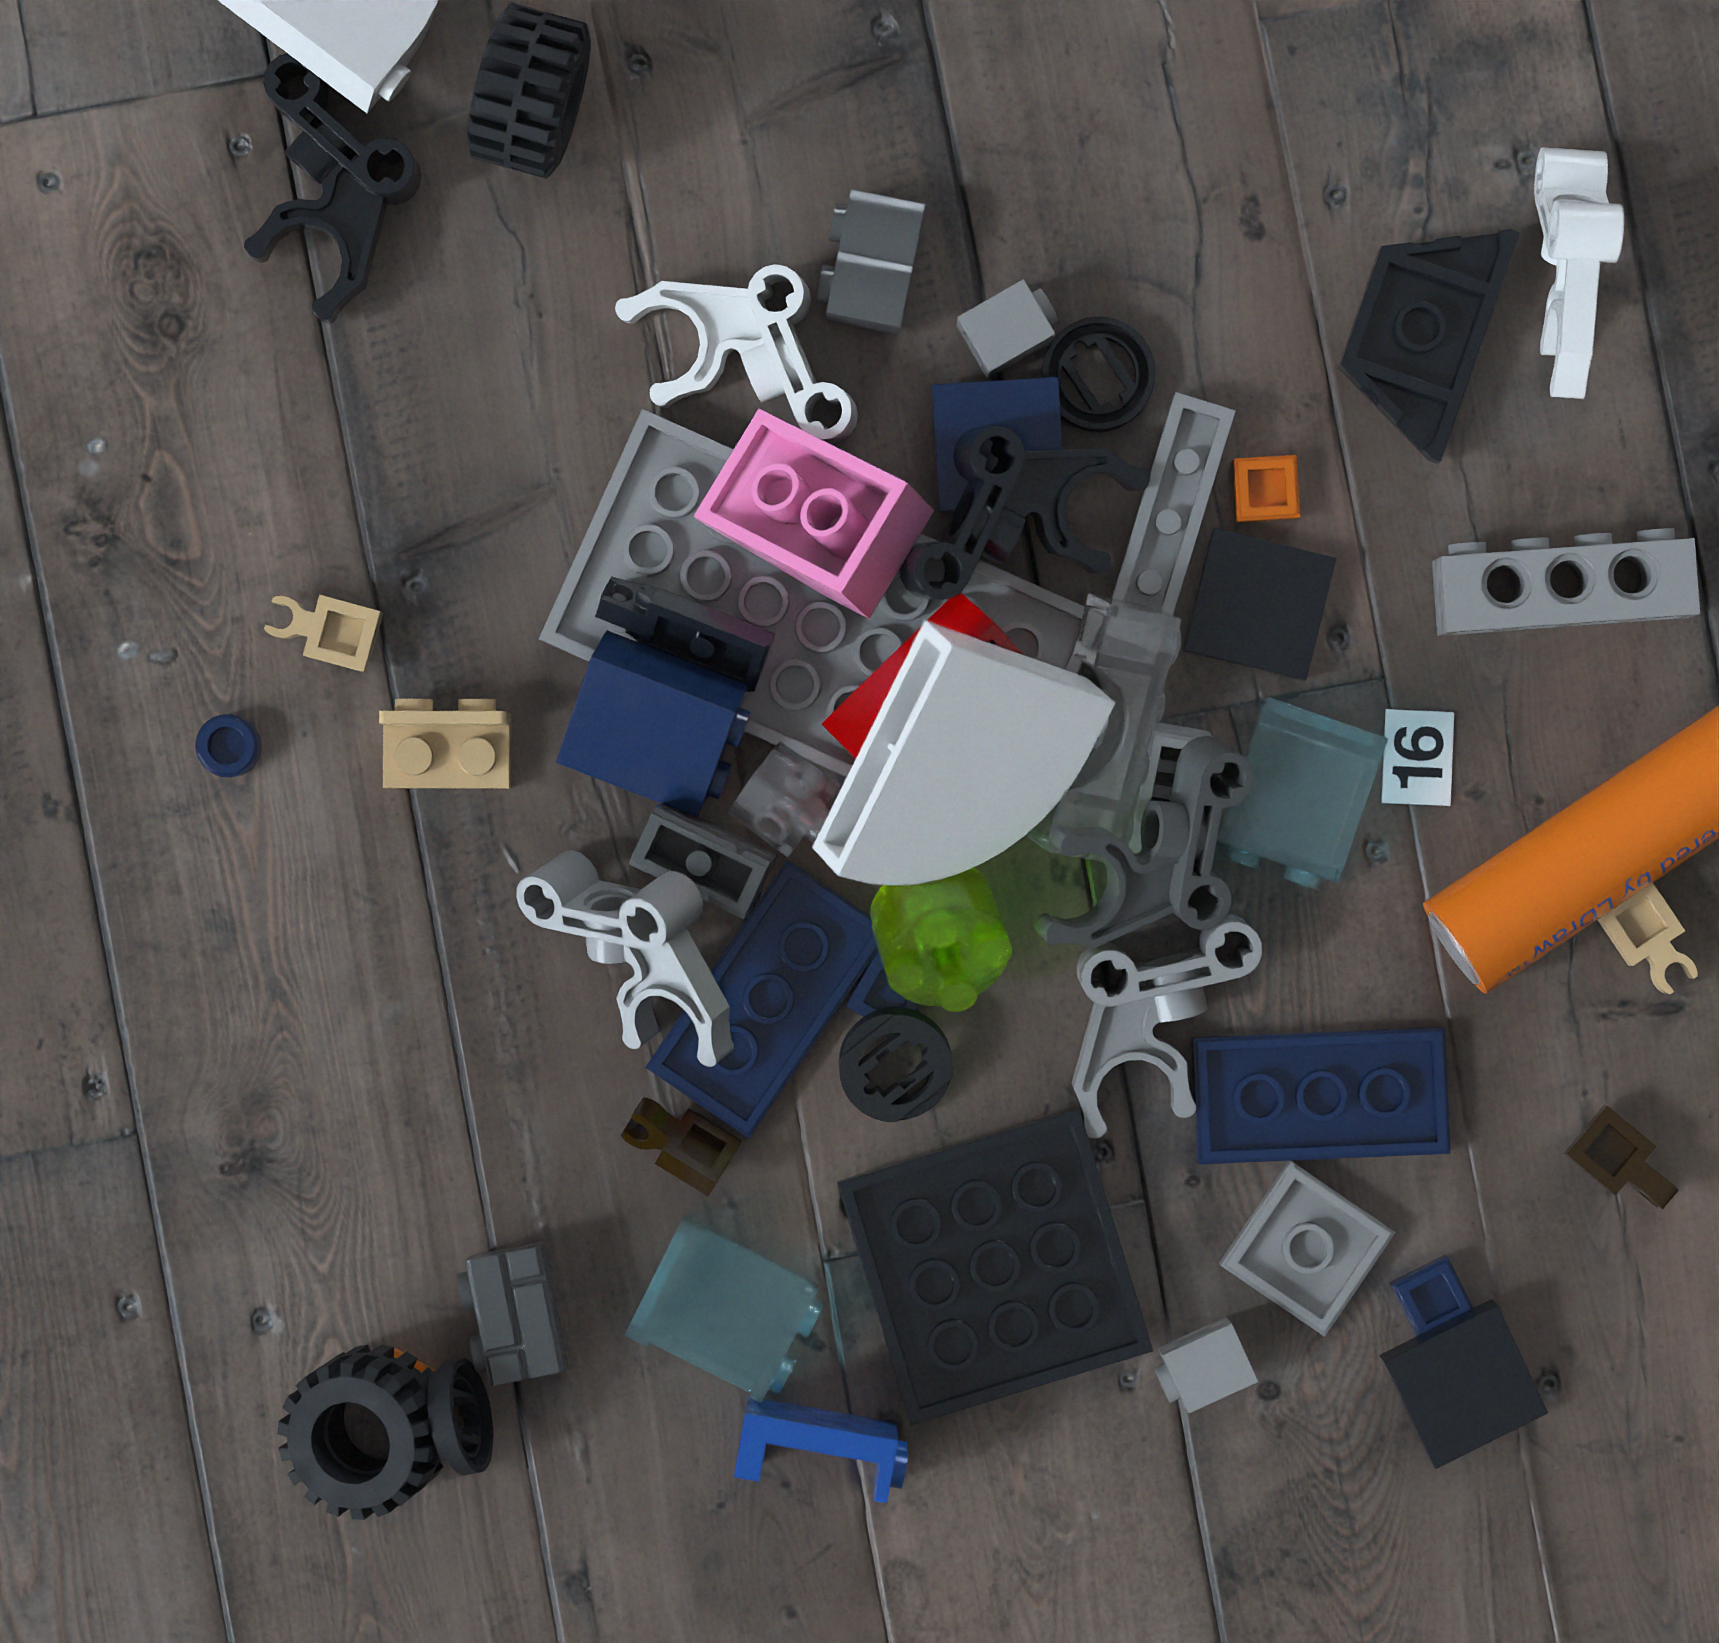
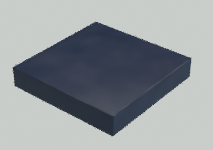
(1022, 405)

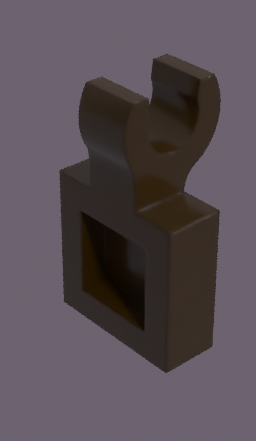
(689, 1147)
(1617, 1154)

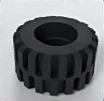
(528, 90)
(327, 1457)

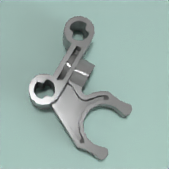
(637, 928)
(1148, 994)

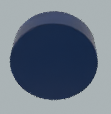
(228, 746)

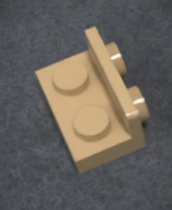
(446, 747)

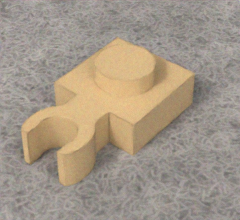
(335, 632)
(1644, 930)

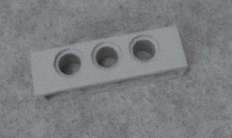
(1665, 590)

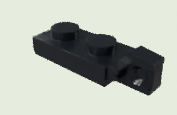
(687, 630)

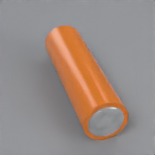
(1583, 859)

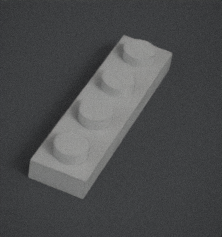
(1173, 503)

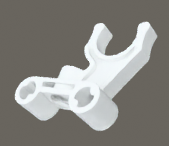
(1578, 235)
(767, 341)

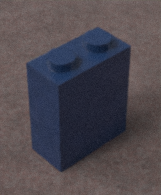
(654, 724)

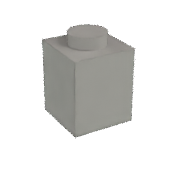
(1008, 327)
(1204, 1366)

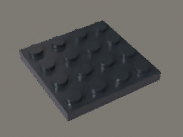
(994, 1266)

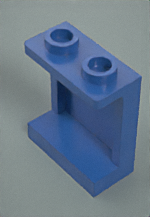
(822, 1433)

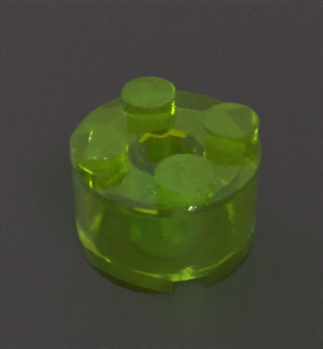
(940, 939)

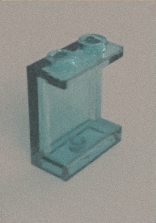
(1304, 794)
(726, 1310)

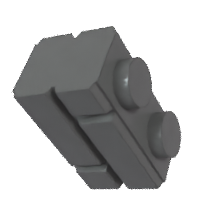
(720, 863)
(513, 1313)

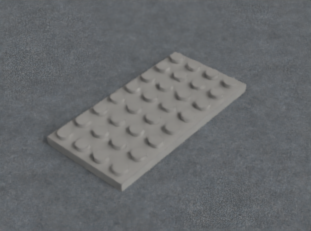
(820, 647)

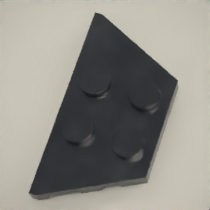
(1424, 330)

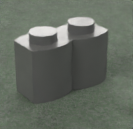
(873, 261)

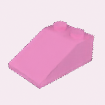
(815, 512)

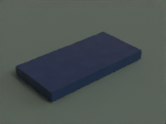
(782, 988)
(1321, 1095)

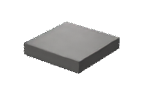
(1306, 1248)

